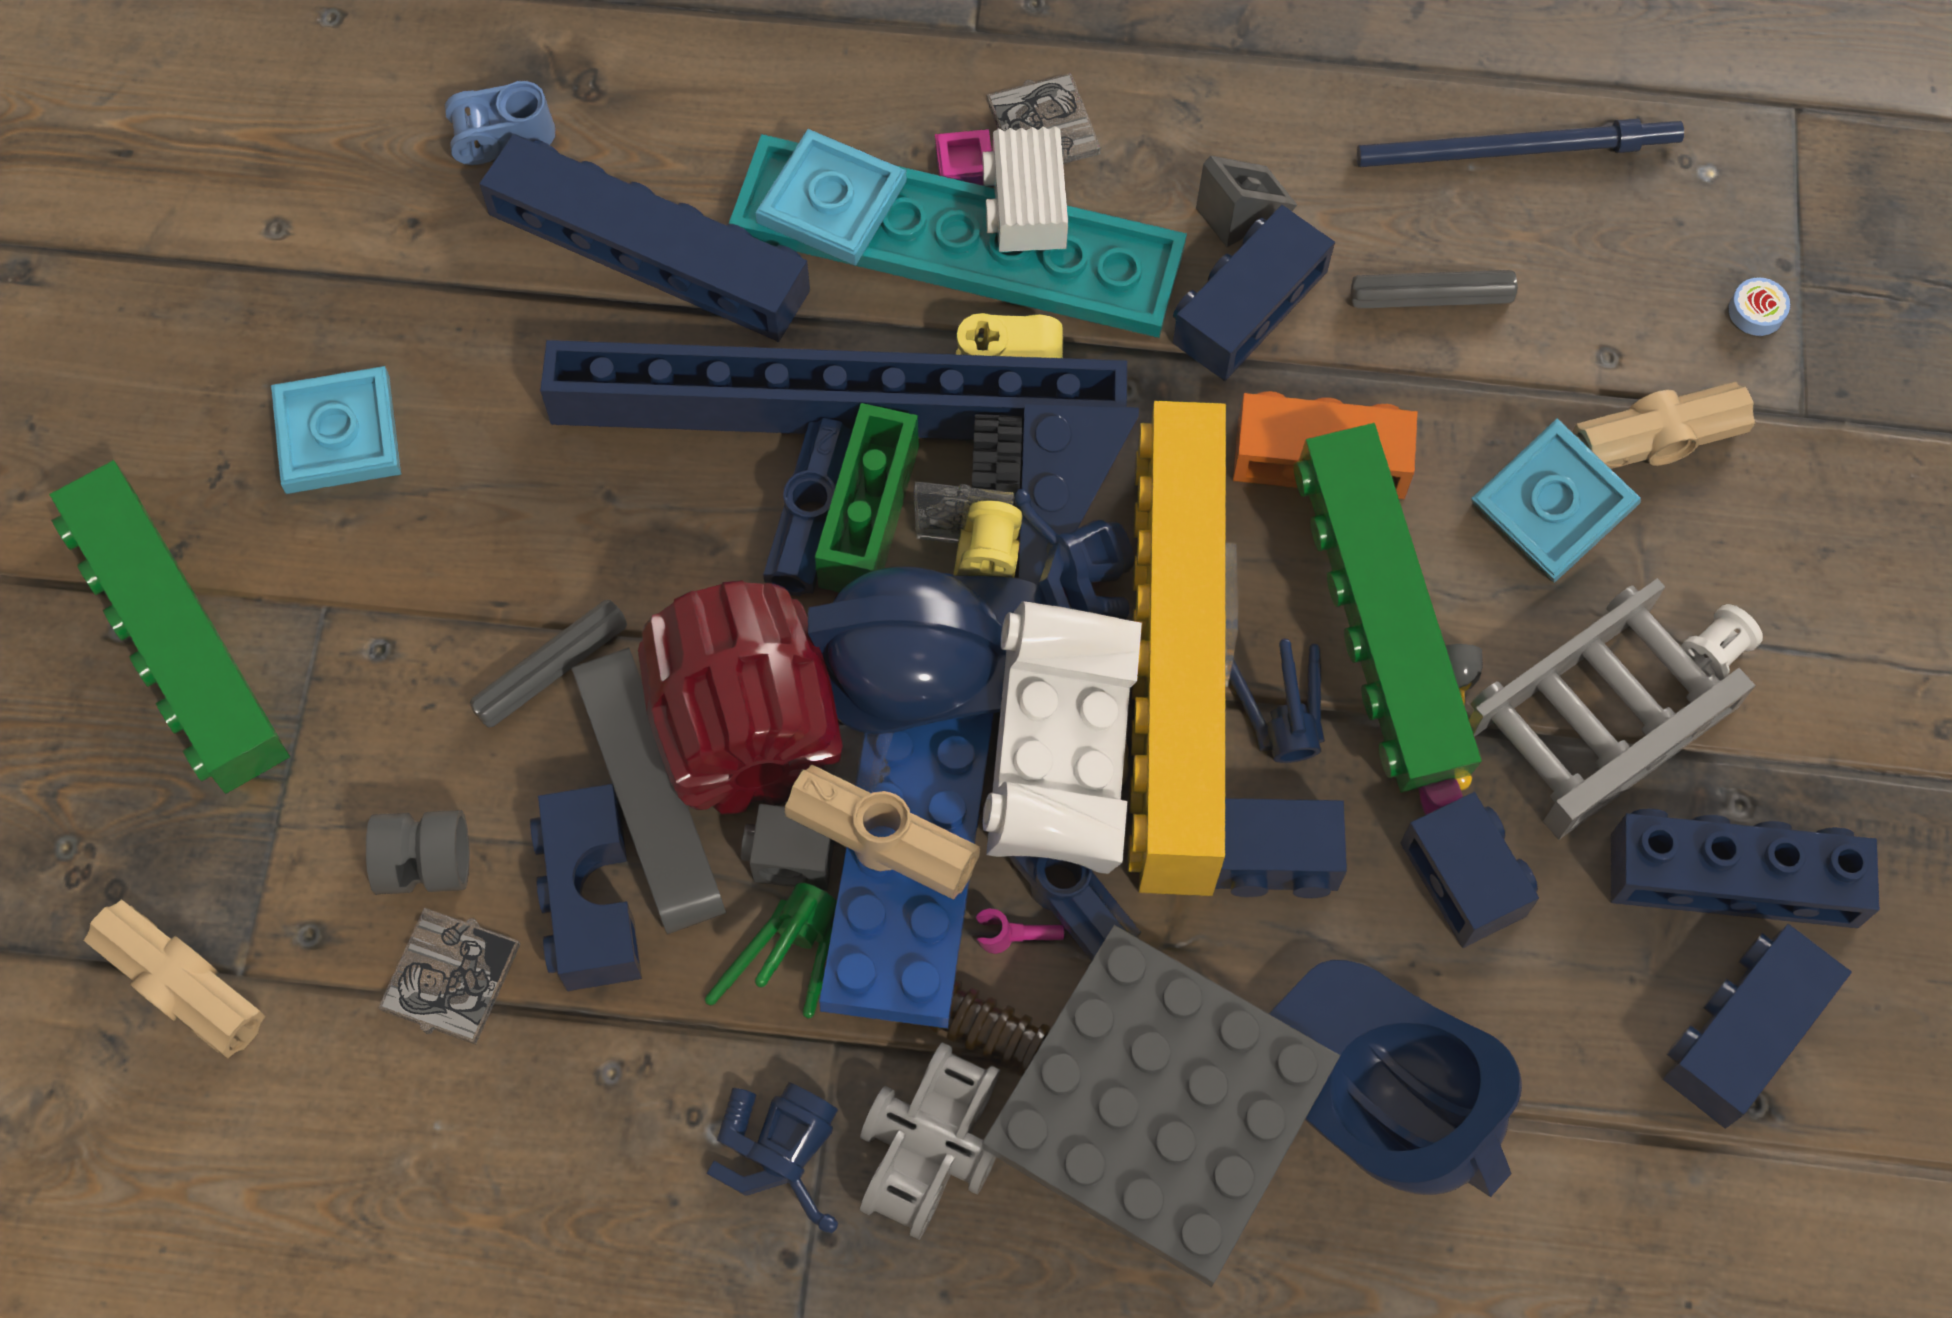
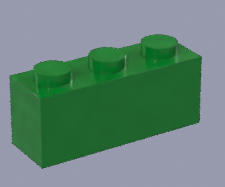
(867, 496)

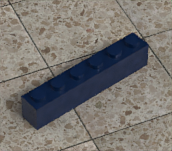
(646, 236)

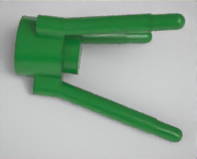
(801, 922)

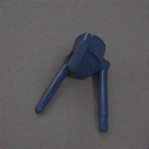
(1293, 730)

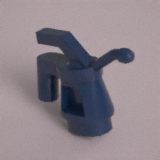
(1077, 558)
(789, 1138)

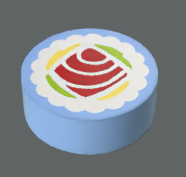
(1759, 306)

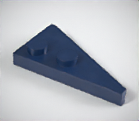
(1064, 467)

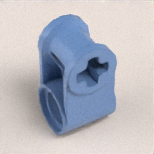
(495, 117)

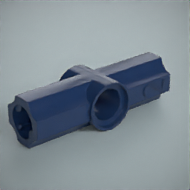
(799, 532)
(1084, 909)

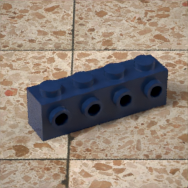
(1744, 869)

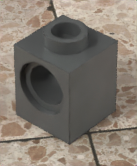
(786, 850)

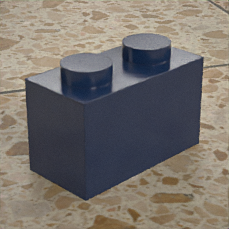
(1283, 847)
(1470, 869)

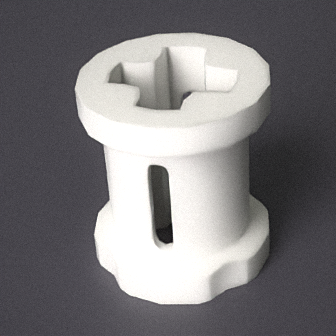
(1726, 620)

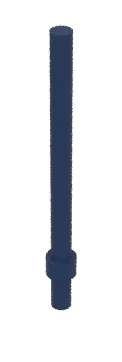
(1623, 136)

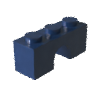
(589, 940)

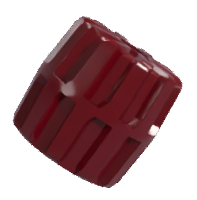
(737, 695)

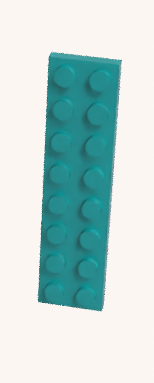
(938, 235)

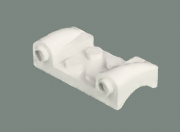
(1062, 736)

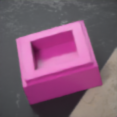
(961, 155)

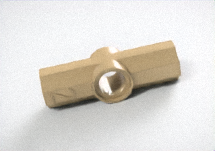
(1668, 426)
(914, 850)
(174, 978)

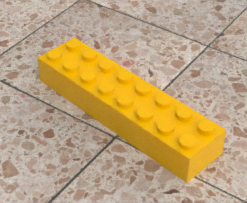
(1181, 663)

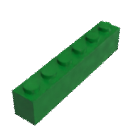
(1387, 609)
(169, 627)

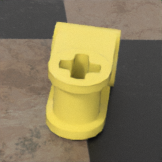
(1011, 336)
(989, 540)

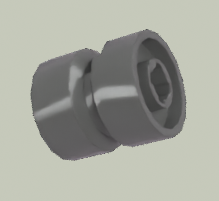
(414, 852)

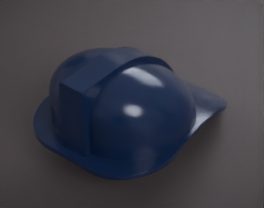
(916, 646)
(1414, 1088)

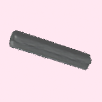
(1434, 289)
(548, 663)

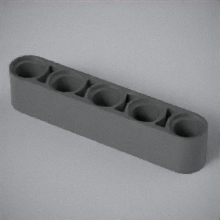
(653, 811)

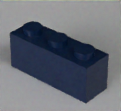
(1251, 291)
(1754, 1024)

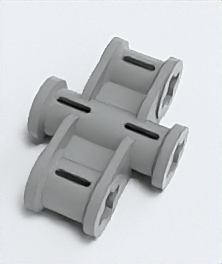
(929, 1140)

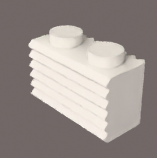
(1028, 189)

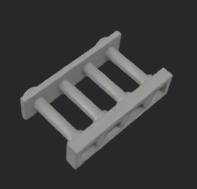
(1618, 762)

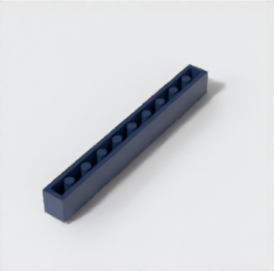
(791, 387)

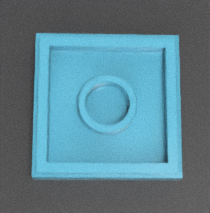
(831, 197)
(335, 430)
(1556, 500)

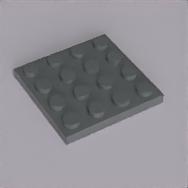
(1161, 1104)

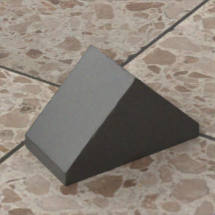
(1237, 195)

